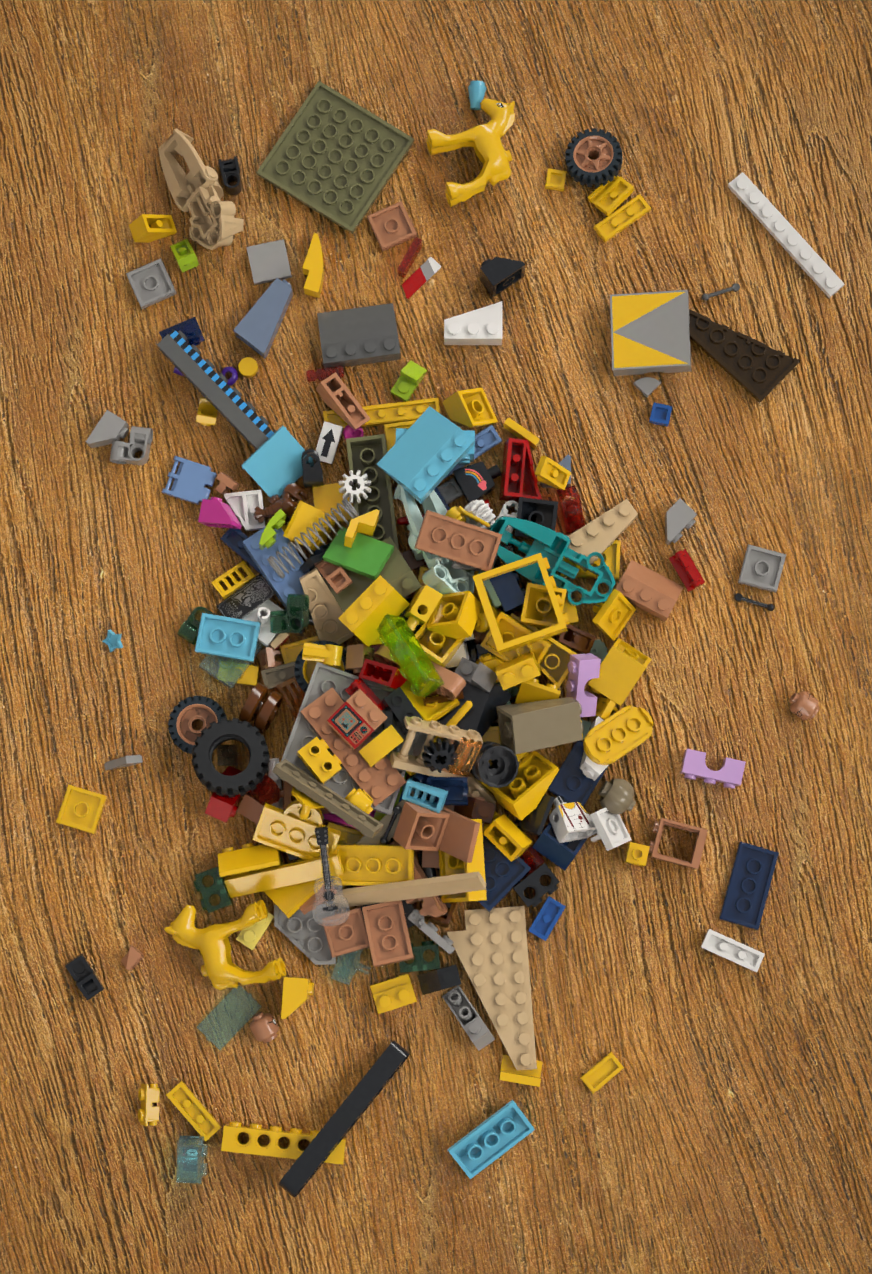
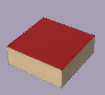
(279, 640)

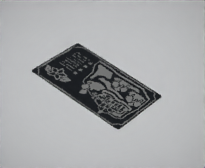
(246, 598)

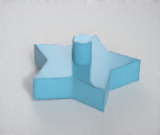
(113, 640)

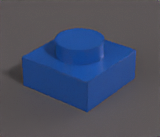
(660, 414)

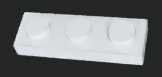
(732, 950)

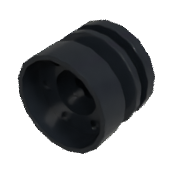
(503, 767)

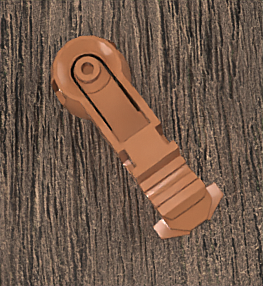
(432, 905)

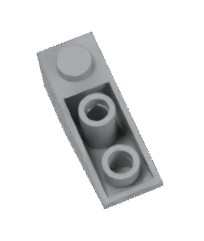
(468, 1017)

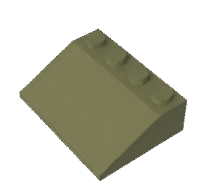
(395, 572)

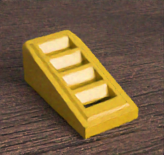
(231, 589)

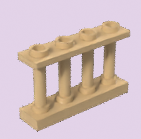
(407, 762)

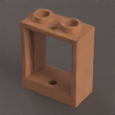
(697, 849)

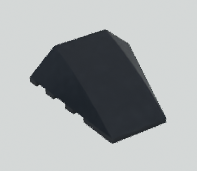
(483, 709)

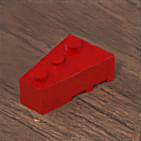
(518, 472)

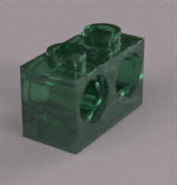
(217, 888)
(420, 963)

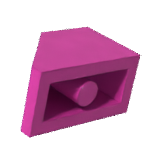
(217, 514)

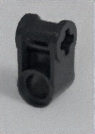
(231, 172)
(311, 472)

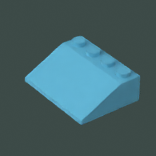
(426, 454)

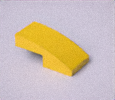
(381, 746)

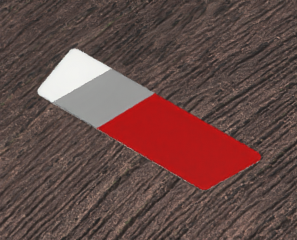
(420, 277)

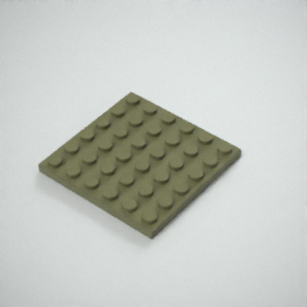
(335, 157)

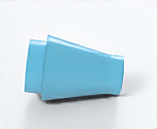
(476, 94)

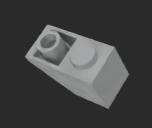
(676, 520)

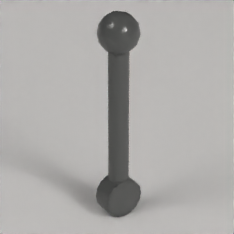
(735, 288)

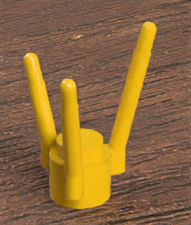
(459, 514)

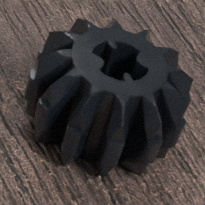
(444, 750)

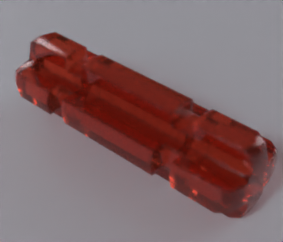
(322, 374)

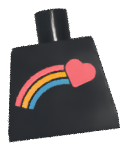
(476, 480)

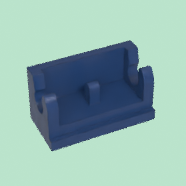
(456, 787)

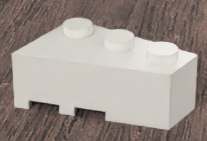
(475, 327)

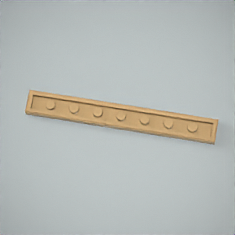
(415, 889)

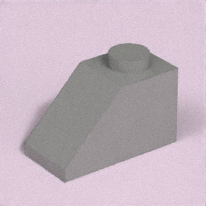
(108, 429)

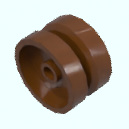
(261, 707)

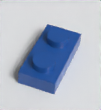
(547, 918)

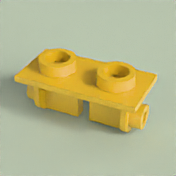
(148, 1112)

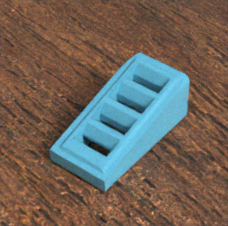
(434, 791)

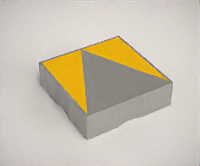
(650, 332)

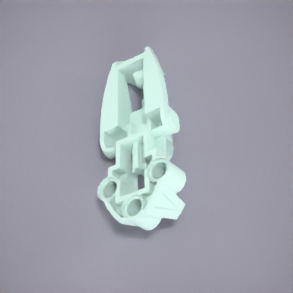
(438, 577)

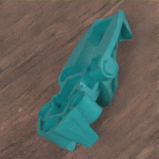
(555, 548)

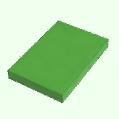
(365, 557)

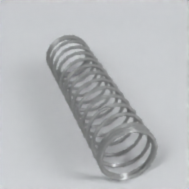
(348, 508)

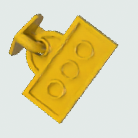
(294, 827)

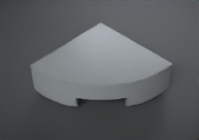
(647, 385)

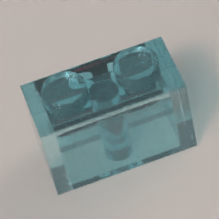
(190, 1159)

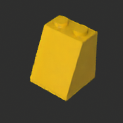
(619, 672)

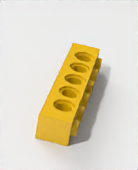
(231, 1142)

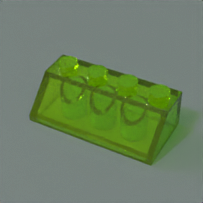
(409, 655)

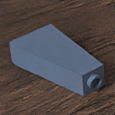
(265, 317)

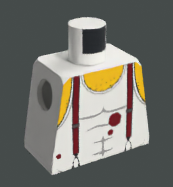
(570, 821)

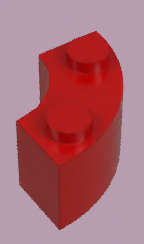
(224, 807)

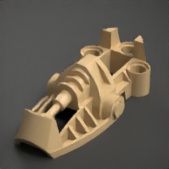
(198, 193)

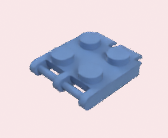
(189, 481)

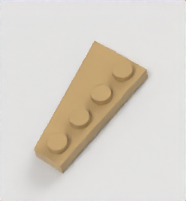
(602, 531)
(324, 609)

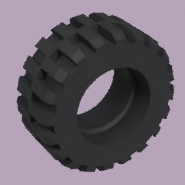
(222, 732)

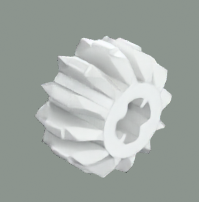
(362, 484)
(482, 511)

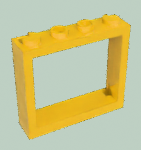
(555, 599)

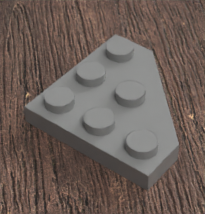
(305, 935)

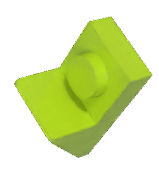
(184, 255)
(408, 381)

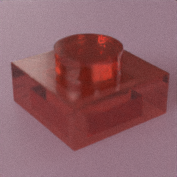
(532, 859)

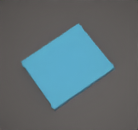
(276, 462)

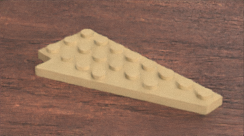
(498, 965)

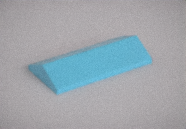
(491, 1139)

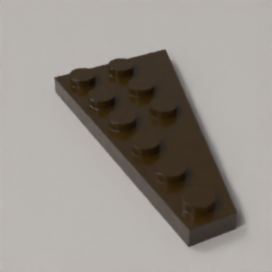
(742, 357)

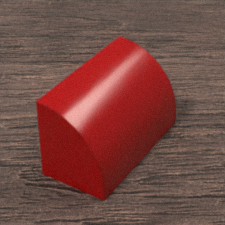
(382, 674)

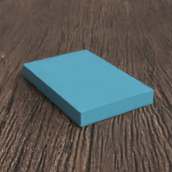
(227, 637)

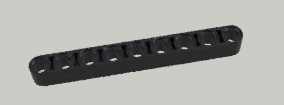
(344, 1119)

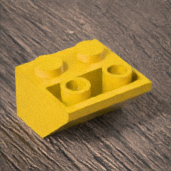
(533, 691)

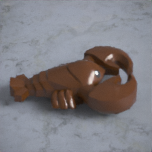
(285, 503)

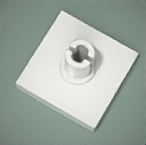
(262, 615)
(609, 829)

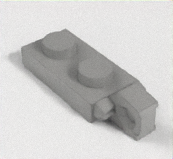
(430, 930)

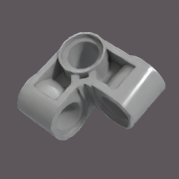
(139, 441)

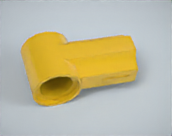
(327, 653)

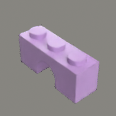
(582, 669)
(695, 766)

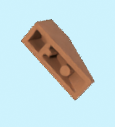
(342, 401)

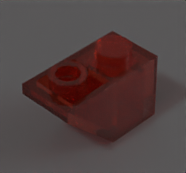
(570, 509)

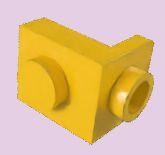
(206, 413)

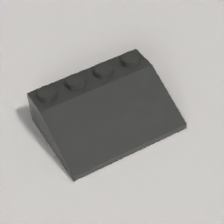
(359, 336)

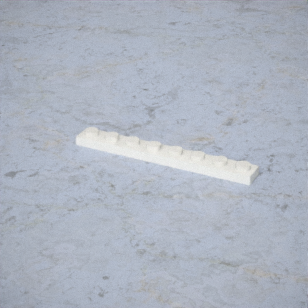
(786, 235)

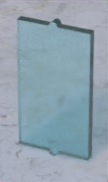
(229, 1017)

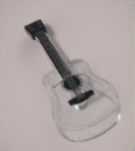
(330, 903)

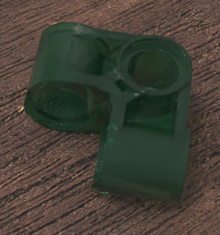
(285, 620)
(190, 627)

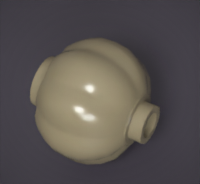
(617, 796)

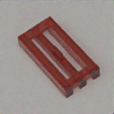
(410, 257)

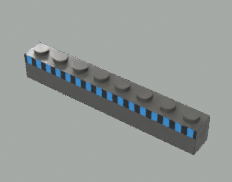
(215, 388)

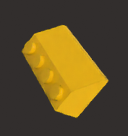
(451, 866)

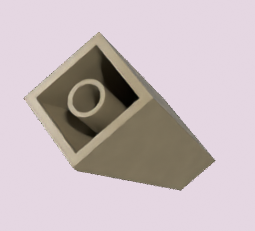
(539, 724)

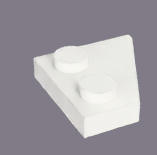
(243, 506)

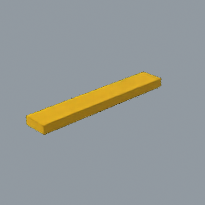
(389, 412)
(281, 876)

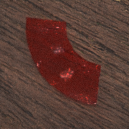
(267, 791)

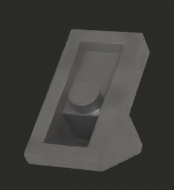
(476, 674)

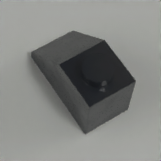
(439, 979)

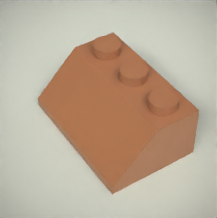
(649, 590)

